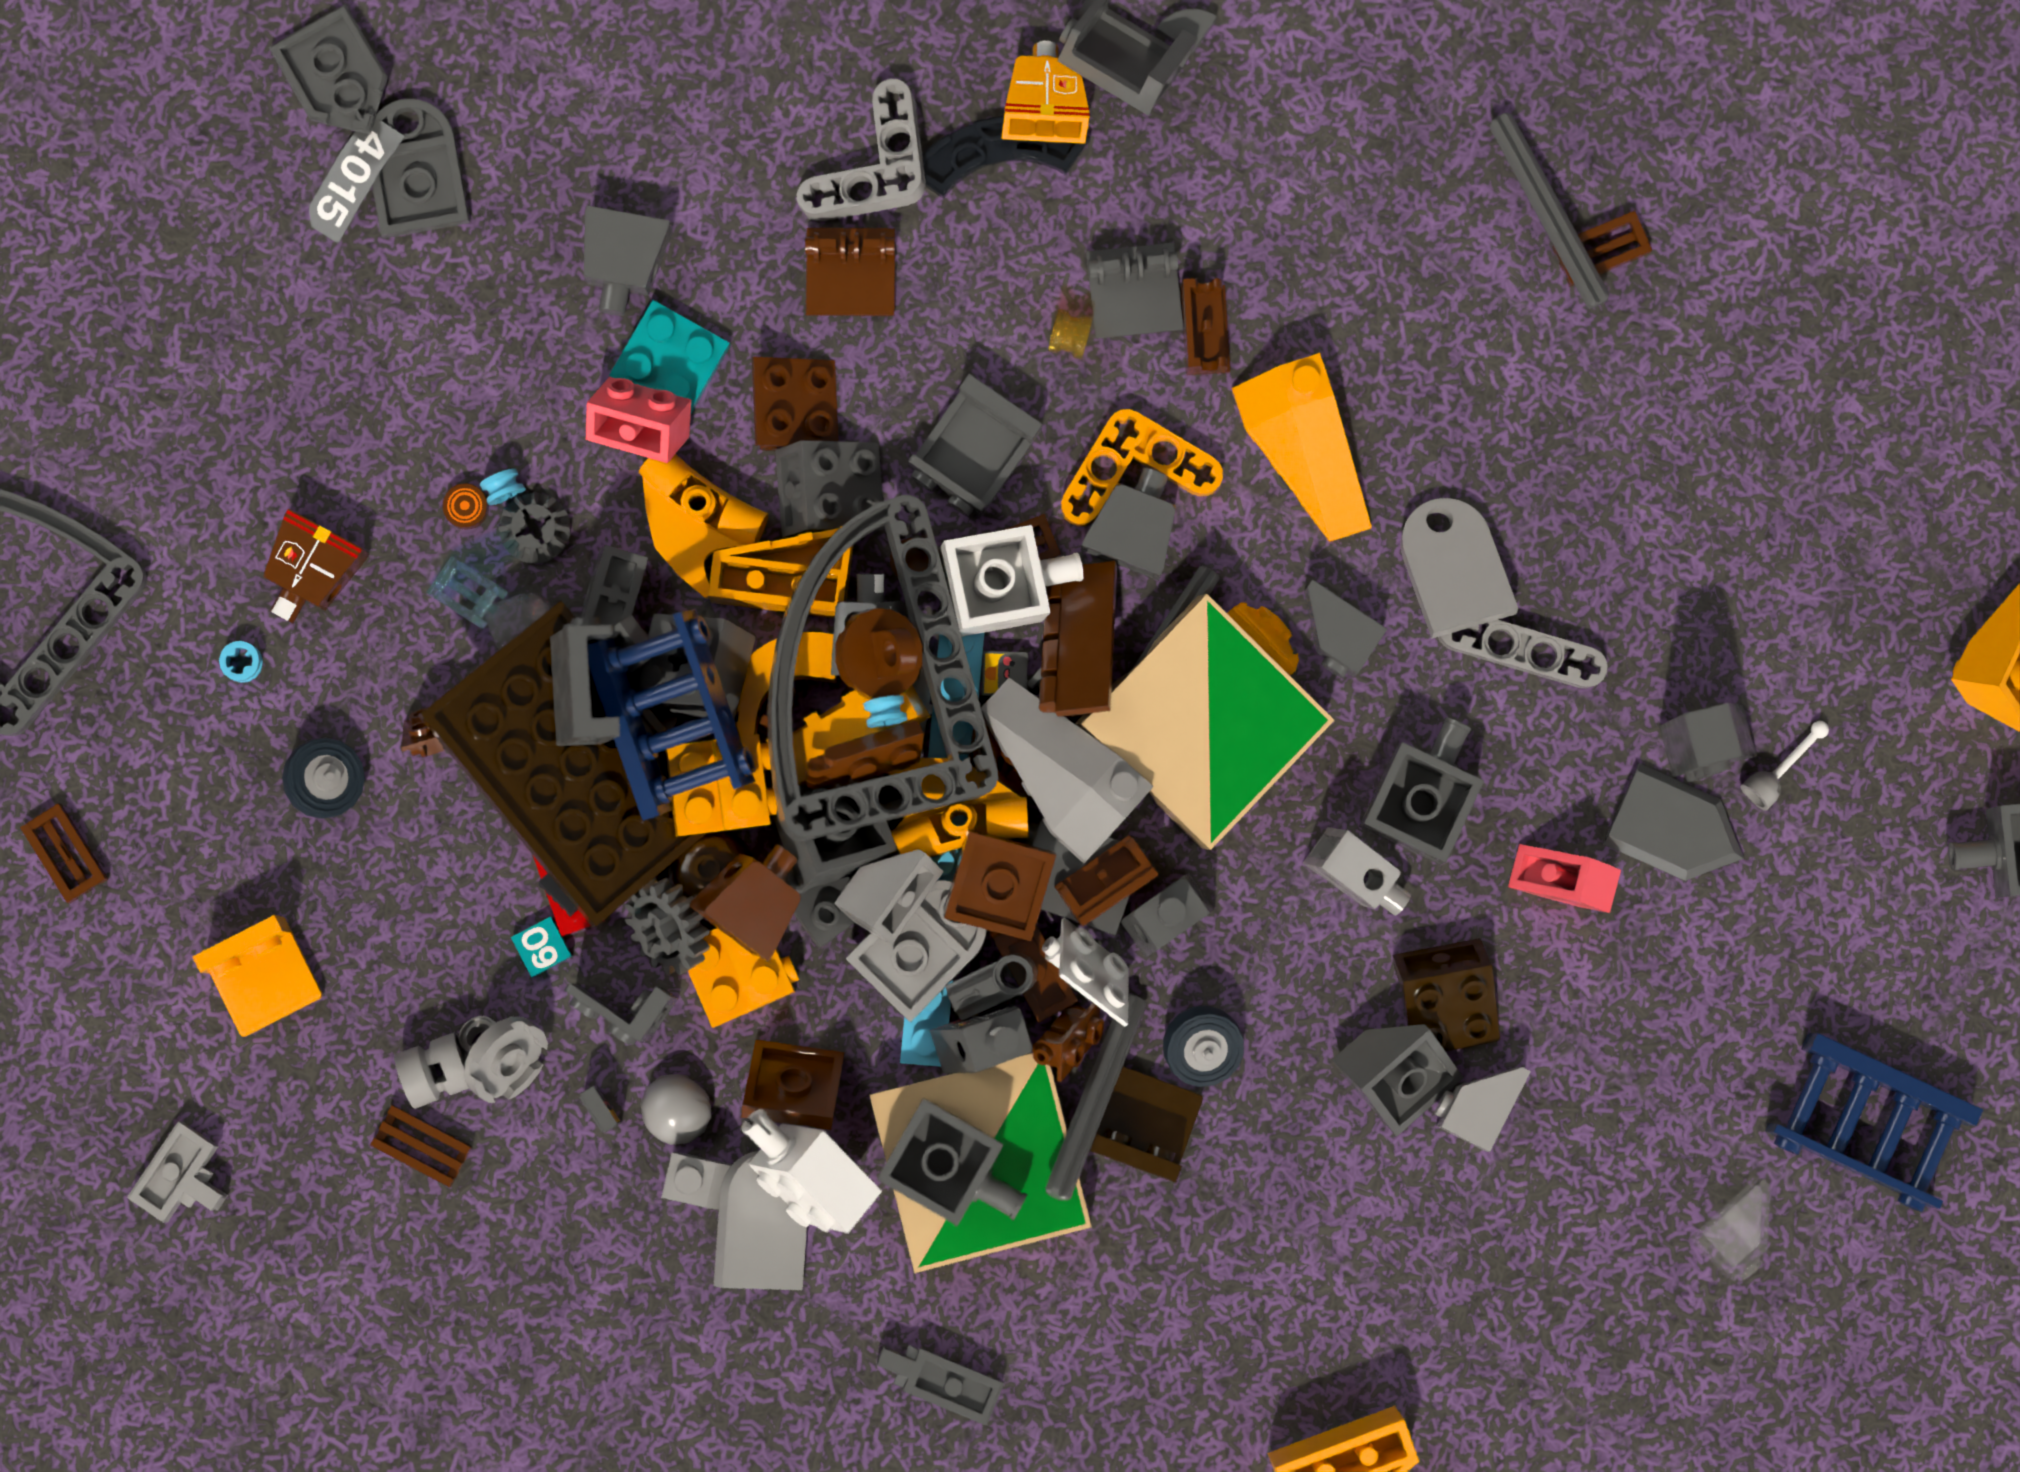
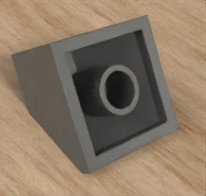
(1398, 1072)

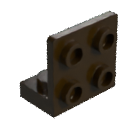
(1450, 993)
(1147, 1124)

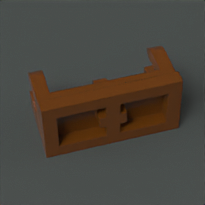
(1205, 327)
(1106, 881)

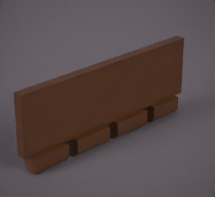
(1079, 643)

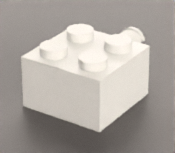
(1001, 580)
(809, 1174)

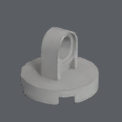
(502, 1057)

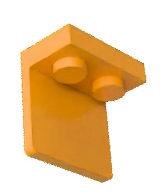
(260, 974)

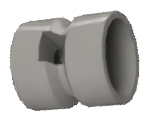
(419, 1075)

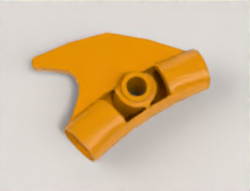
(688, 535)
(932, 831)

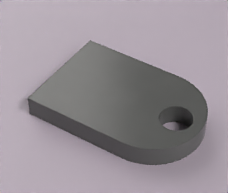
(423, 177)

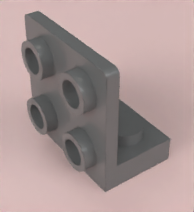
(826, 484)
(649, 1012)

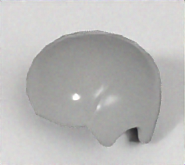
(675, 1109)

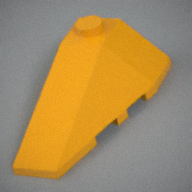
(1991, 665)

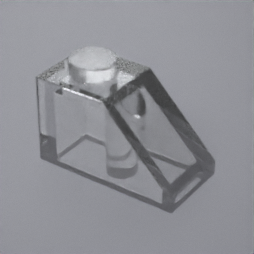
(1738, 1232)

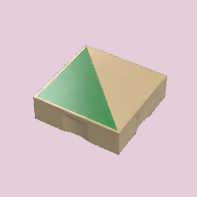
(1207, 721)
(1023, 1111)

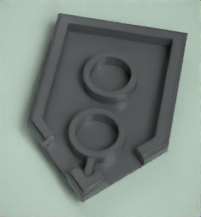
(333, 71)
(1672, 826)

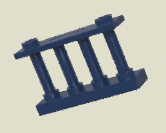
(640, 748)
(1909, 1095)

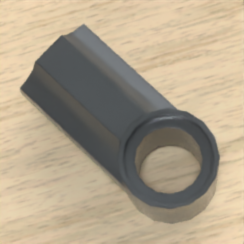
(988, 986)

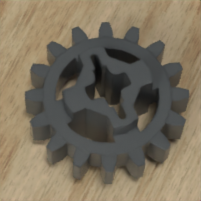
(667, 927)

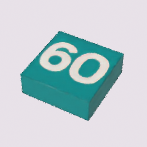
(541, 946)

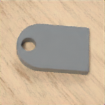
(1456, 570)
(921, 958)
(756, 1236)

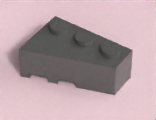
(1707, 741)

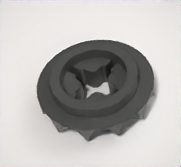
(555, 531)

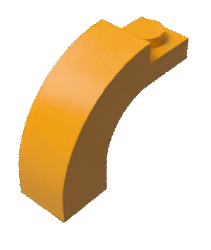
(812, 663)

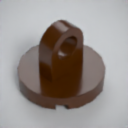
(878, 653)

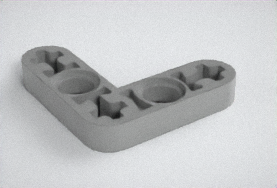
(891, 165)

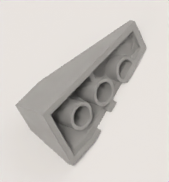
(1068, 773)

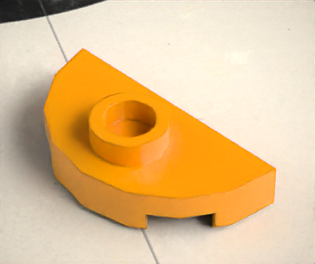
(1268, 633)

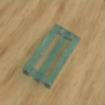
(483, 603)

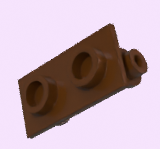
(1069, 1039)

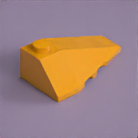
(1301, 434)

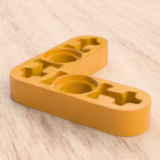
(1141, 451)

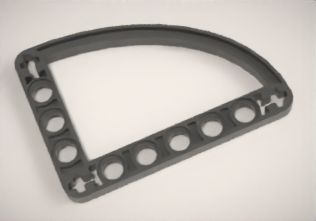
(74, 621)
(935, 670)

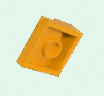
(717, 804)
(737, 982)

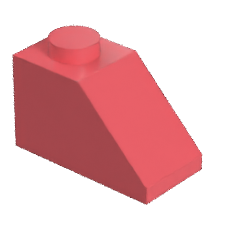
(1565, 878)

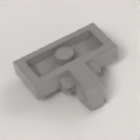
(178, 1175)

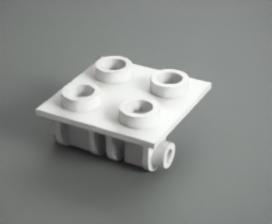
(1090, 969)

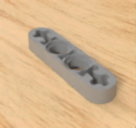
(1520, 654)

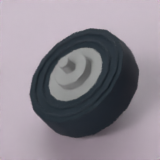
(323, 778)
(1203, 1046)

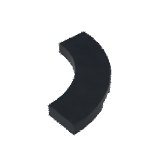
(982, 145)

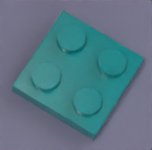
(671, 354)

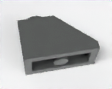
(1340, 631)

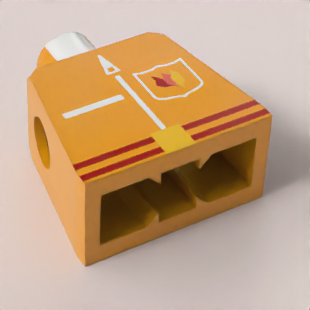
(1045, 99)

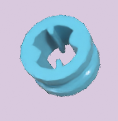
(502, 486)
(232, 651)
(885, 711)

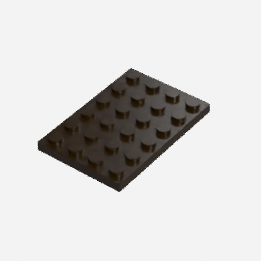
(560, 801)

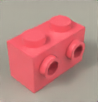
(638, 419)

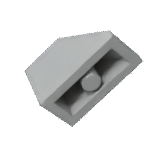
(888, 892)
(1481, 1107)
(694, 1180)

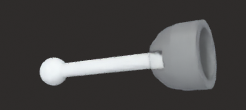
(1764, 786)

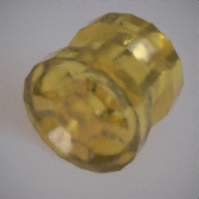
(1070, 334)

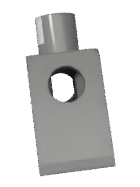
(1343, 863)

